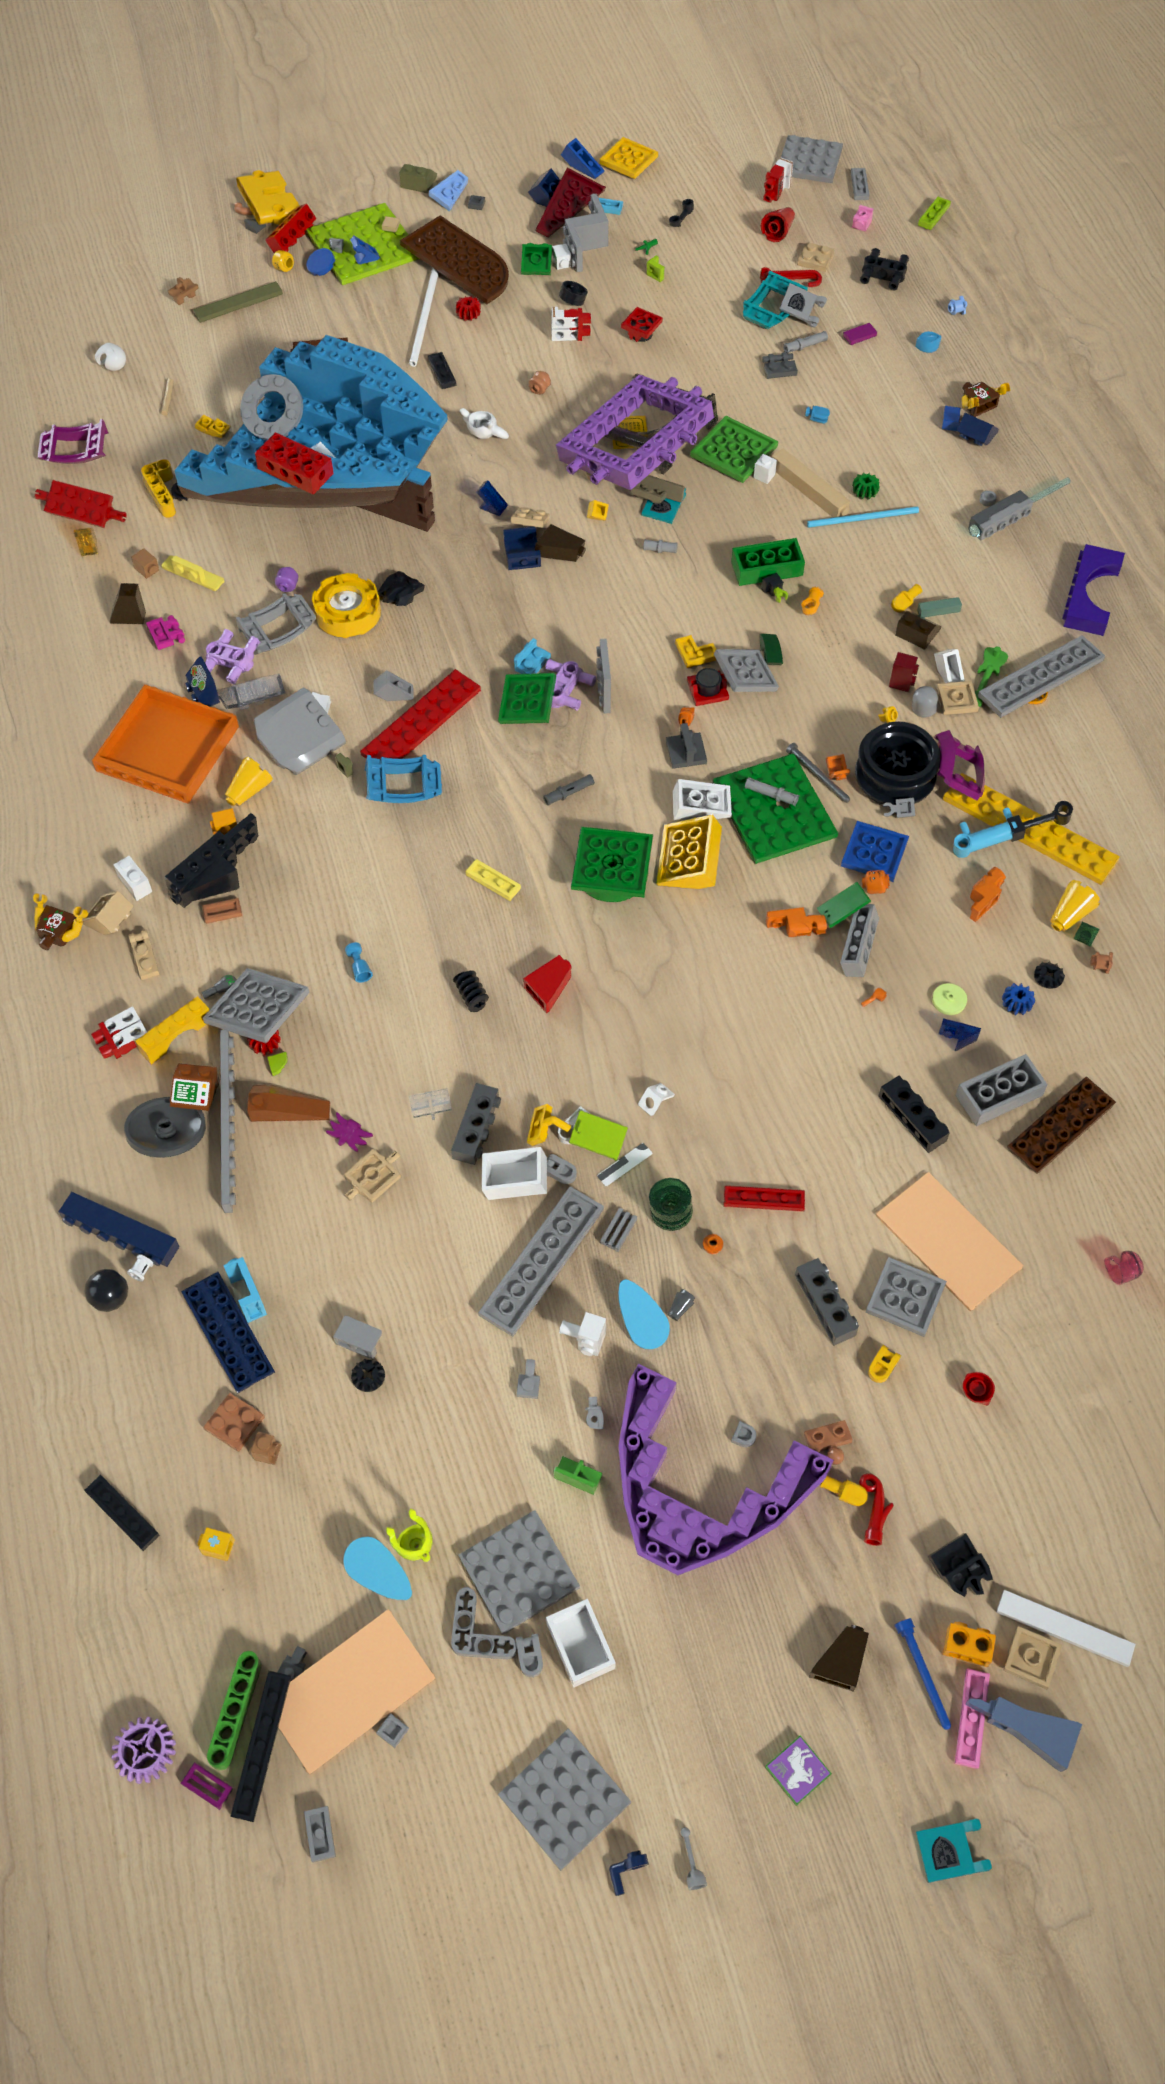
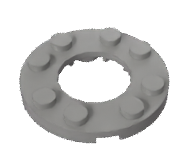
(256, 391)

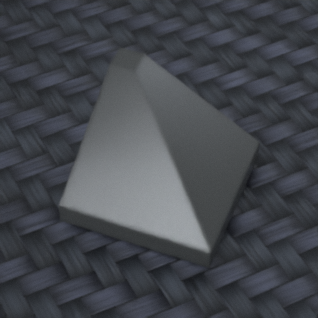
(252, 225)

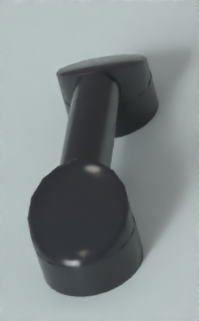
(688, 207)

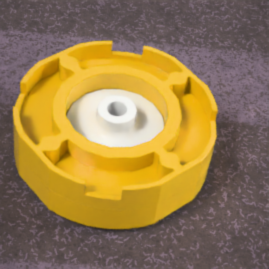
(346, 605)

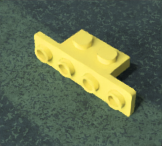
(192, 572)

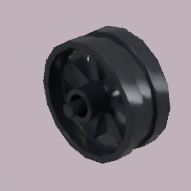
(573, 293)

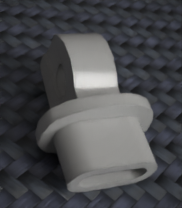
(594, 1410)

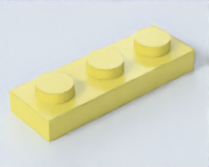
(493, 880)

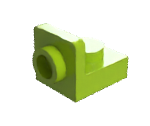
(655, 269)

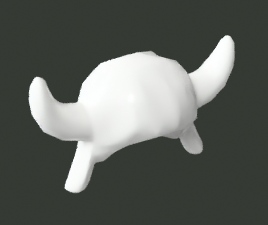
(483, 424)

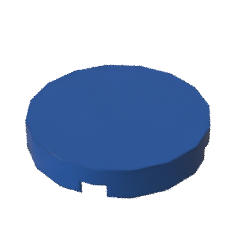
(320, 262)

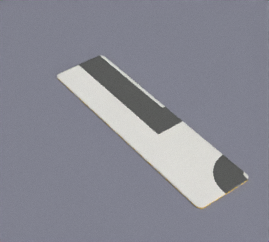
(624, 1164)

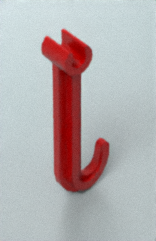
(795, 274)

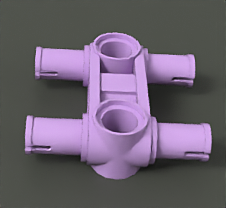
(230, 656)
(566, 679)

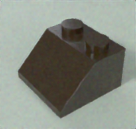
(916, 629)

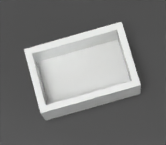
(514, 1173)
(580, 1643)

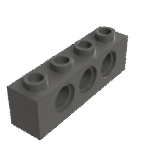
(481, 1096)
(836, 1330)

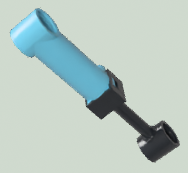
(1011, 830)

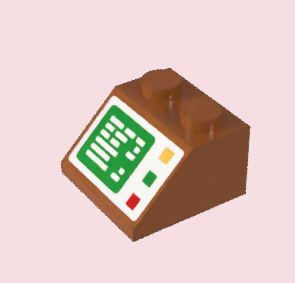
(193, 1086)

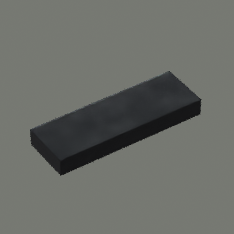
(442, 370)

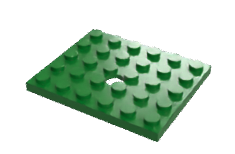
(770, 828)

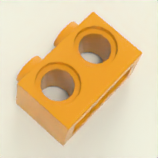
(223, 821)
(968, 1651)

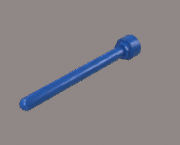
(906, 1630)

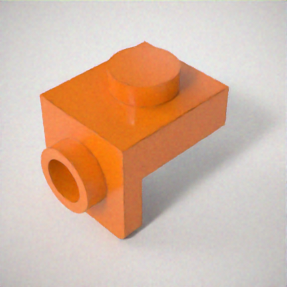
(837, 767)

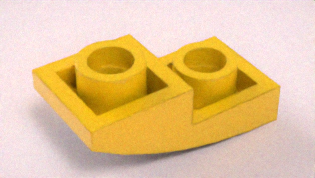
(214, 428)

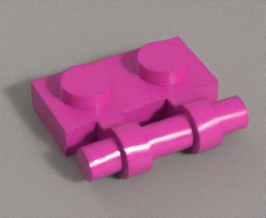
(160, 633)

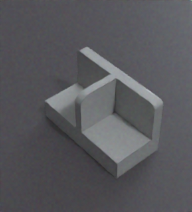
(357, 1337)

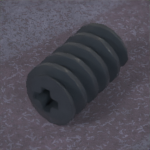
(471, 990)

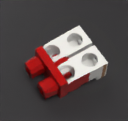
(778, 179)
(568, 324)
(120, 1033)

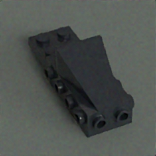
(212, 866)

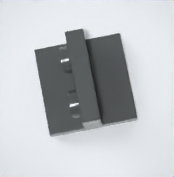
(686, 748)

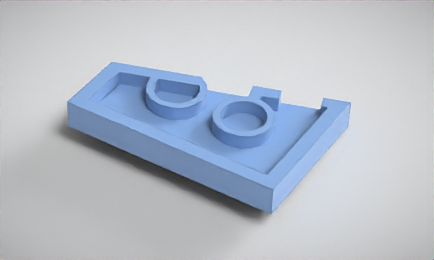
(449, 190)

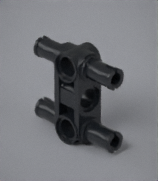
(884, 269)

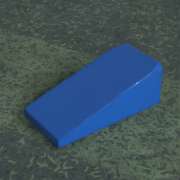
(951, 418)

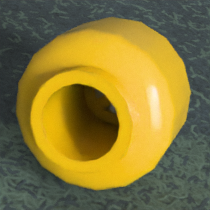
(283, 261)

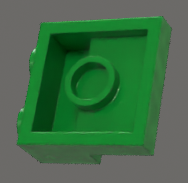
(536, 259)

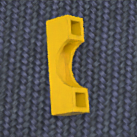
(156, 1041)

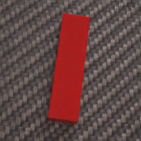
(764, 1198)

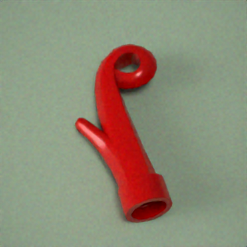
(878, 1516)

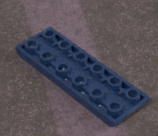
(228, 1332)

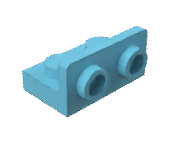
(531, 658)

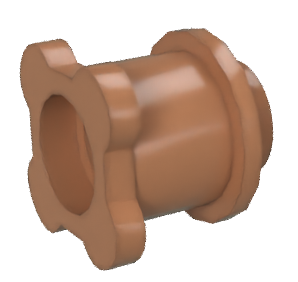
(1102, 961)

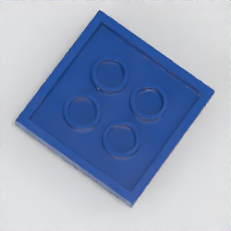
(874, 849)

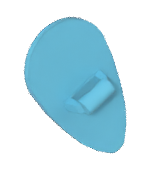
(642, 1316)
(376, 1569)

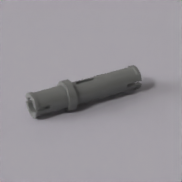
(562, 792)

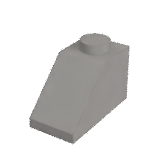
(392, 687)

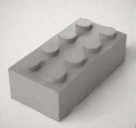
(1001, 1090)

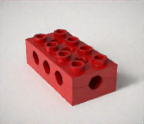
(294, 463)

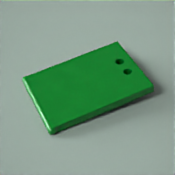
(844, 904)

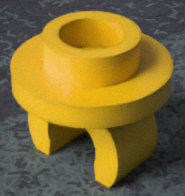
(890, 714)

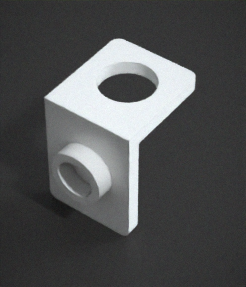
(658, 1093)

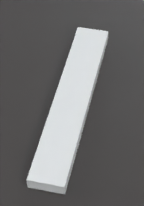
(1066, 1628)

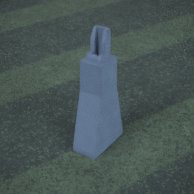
(1044, 1734)

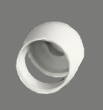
(115, 356)

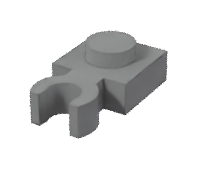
(907, 808)

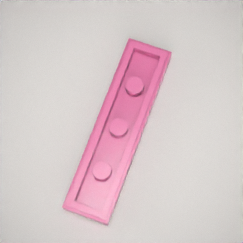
(971, 1721)

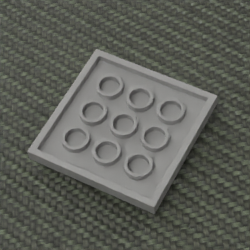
(812, 158)
(256, 1005)
(519, 1572)
(564, 1799)

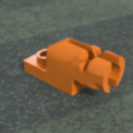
(986, 892)
(796, 922)

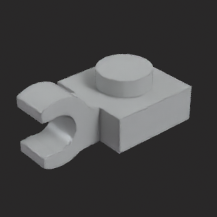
(528, 1384)

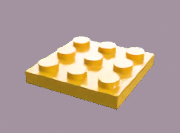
(628, 157)

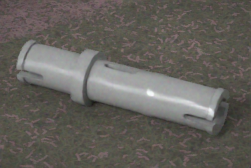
(800, 343)
(771, 791)

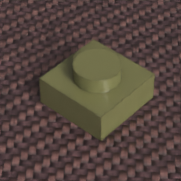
(344, 764)

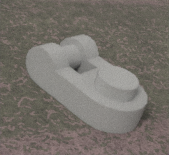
(565, 1173)
(530, 1663)

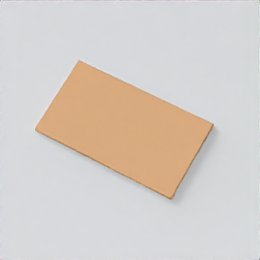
(949, 1241)
(351, 1690)

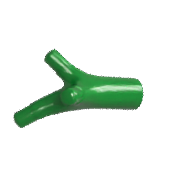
(647, 245)

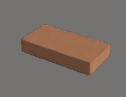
(222, 910)

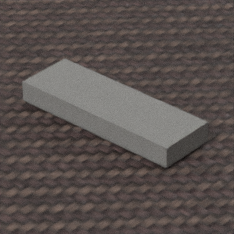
(859, 184)

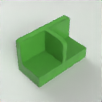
(577, 1475)

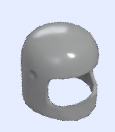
(924, 701)

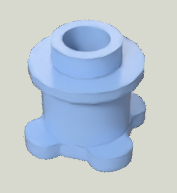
(957, 306)

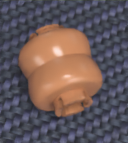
(539, 382)

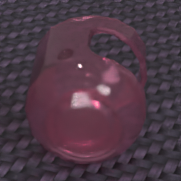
(1126, 1269)

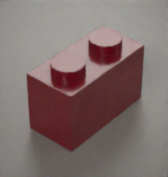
(903, 672)

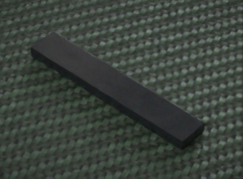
(261, 1746)

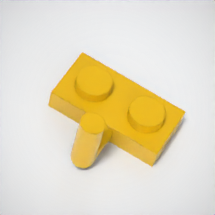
(540, 1122)

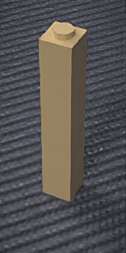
(811, 484)

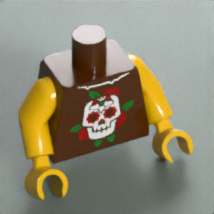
(981, 397)
(56, 925)

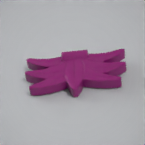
(348, 1132)

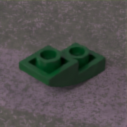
(772, 650)

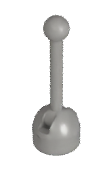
(695, 1878)

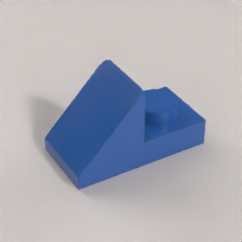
(364, 252)

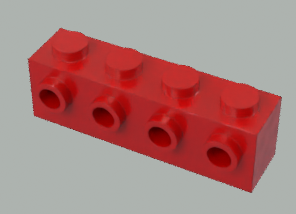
(291, 229)

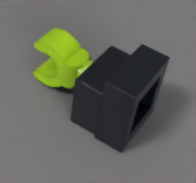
(774, 585)

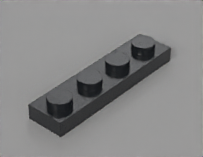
(121, 1512)

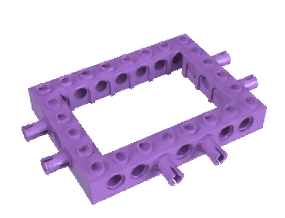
(691, 412)

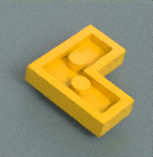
(692, 654)

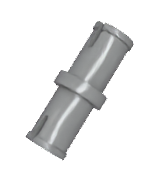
(660, 546)

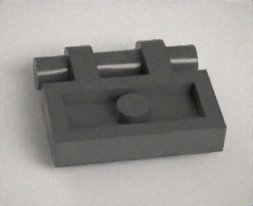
(779, 369)

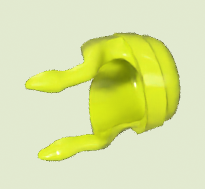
(411, 1537)

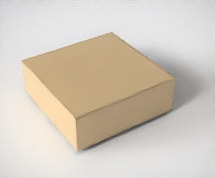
(390, 224)

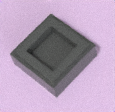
(476, 202)

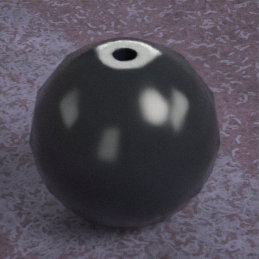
(106, 1290)

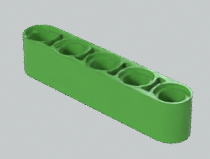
(234, 1722)

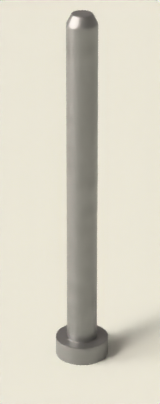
(792, 748)

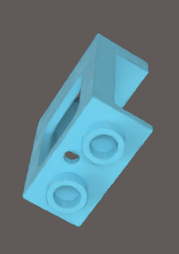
(252, 1304)

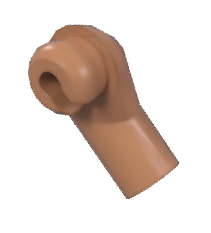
(242, 210)

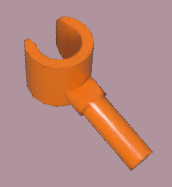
(879, 993)

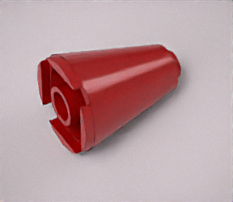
(777, 224)

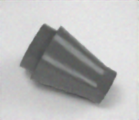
(681, 1303)

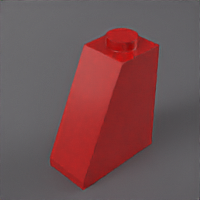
(548, 982)

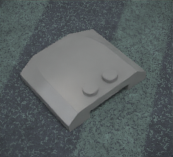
(298, 732)

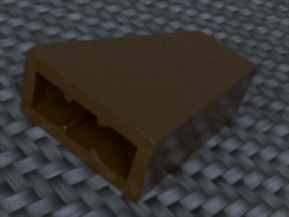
(560, 545)
(128, 605)
(843, 1659)

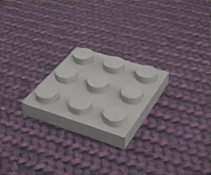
(746, 670)
(603, 676)
(906, 1296)

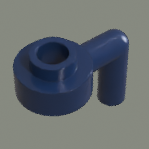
(634, 1861)

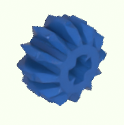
(1018, 999)

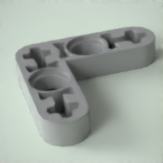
(474, 1639)

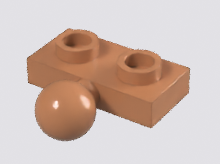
(829, 1438)

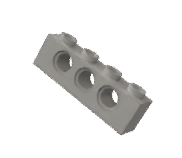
(859, 941)

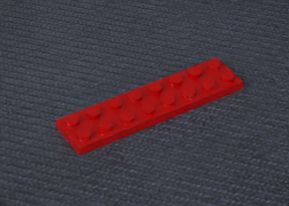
(423, 717)

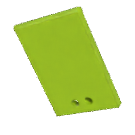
(598, 1135)

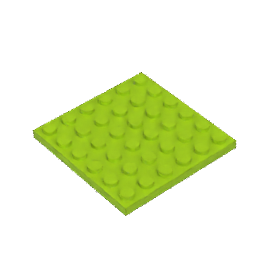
(367, 227)

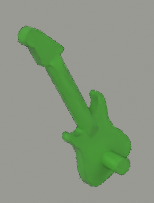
(993, 660)

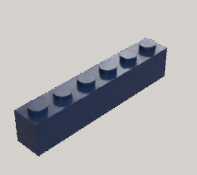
(118, 1229)

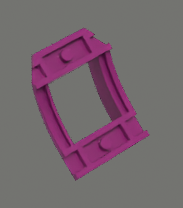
(92, 433)
(949, 747)

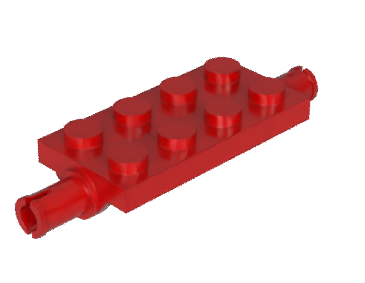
(79, 504)

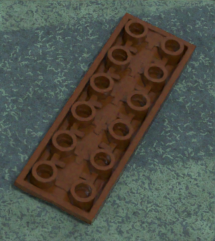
(1061, 1125)

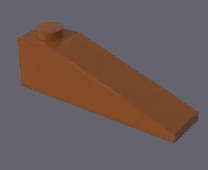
(282, 1104)

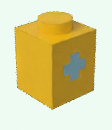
(216, 1544)

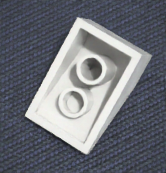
(700, 799)

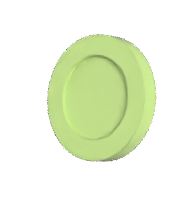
(949, 999)

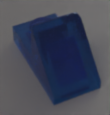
(492, 499)
(962, 1032)

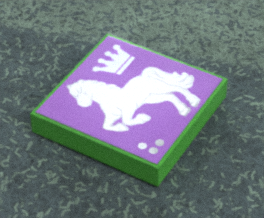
(798, 1770)

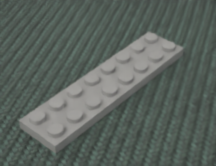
(1041, 676)
(541, 1261)

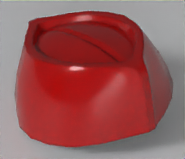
(978, 1388)

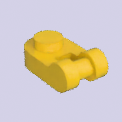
(880, 1370)

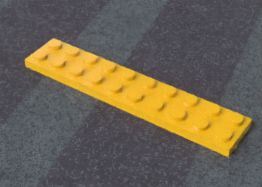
(1046, 838)

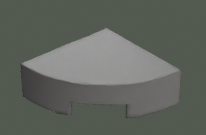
(336, 244)

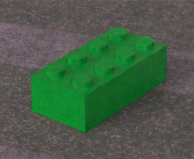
(762, 560)

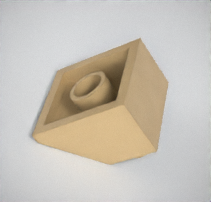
(108, 913)

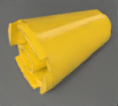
(247, 782)
(1074, 906)

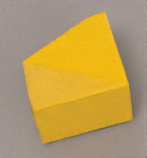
(597, 510)

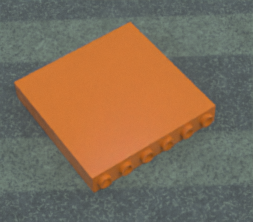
(166, 743)

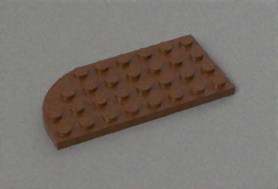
(459, 258)

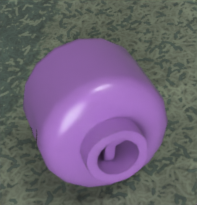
(286, 579)

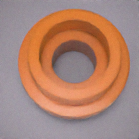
(710, 1248)

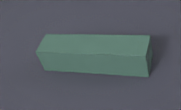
(939, 607)

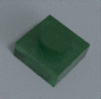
(1086, 934)

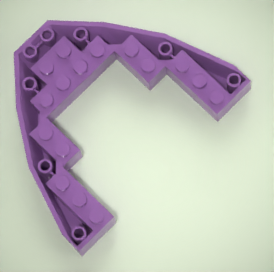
(675, 1533)

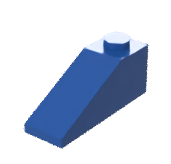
(581, 159)

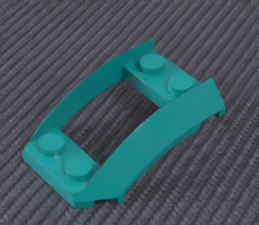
(759, 315)

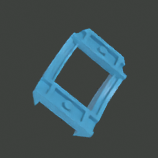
(376, 778)

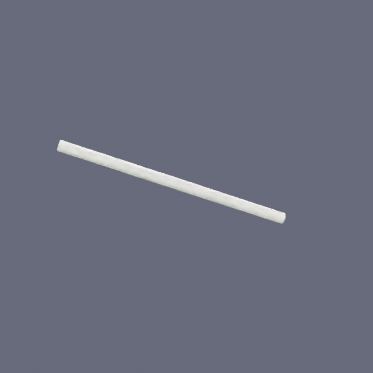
(424, 317)

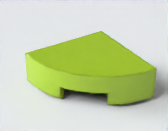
(277, 1062)

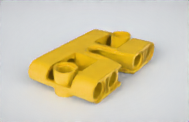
(267, 196)

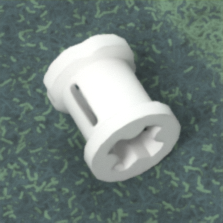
(140, 1268)

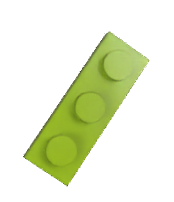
(934, 213)

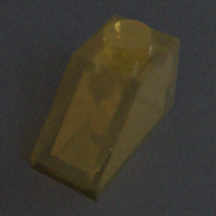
(86, 541)

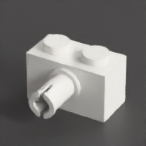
(589, 1334)

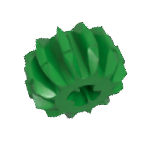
(866, 485)

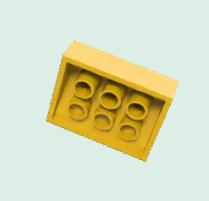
(690, 853)

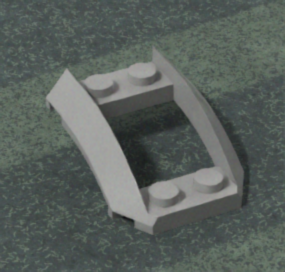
(252, 624)

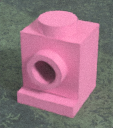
(862, 218)

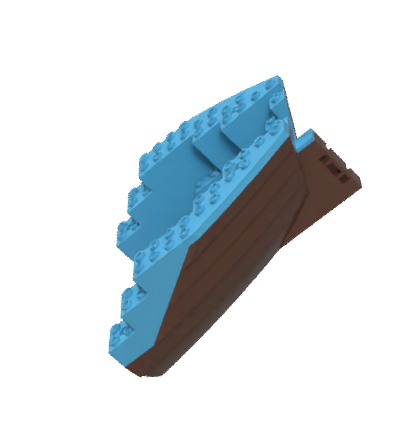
(360, 411)

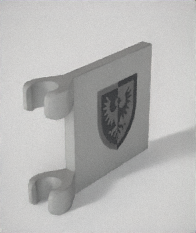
(800, 303)

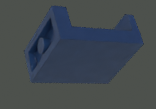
(520, 548)

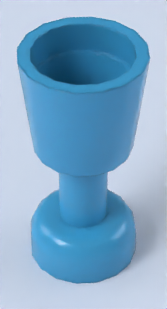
(360, 967)

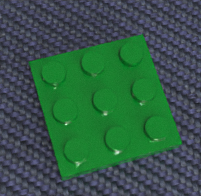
(527, 698)

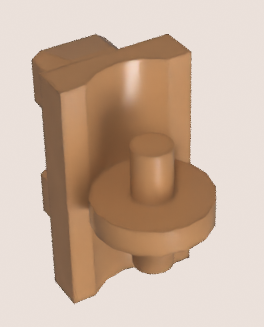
(183, 288)

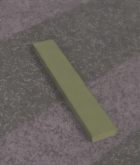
(238, 302)

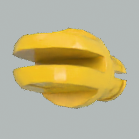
(905, 598)
(846, 1490)

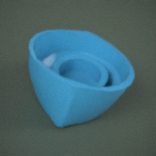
(928, 342)

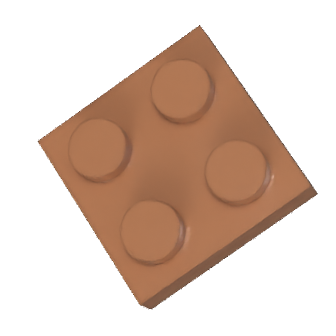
(234, 1422)

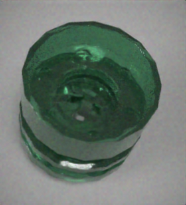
(670, 1194)

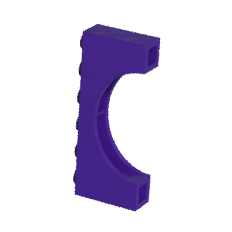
(1081, 611)

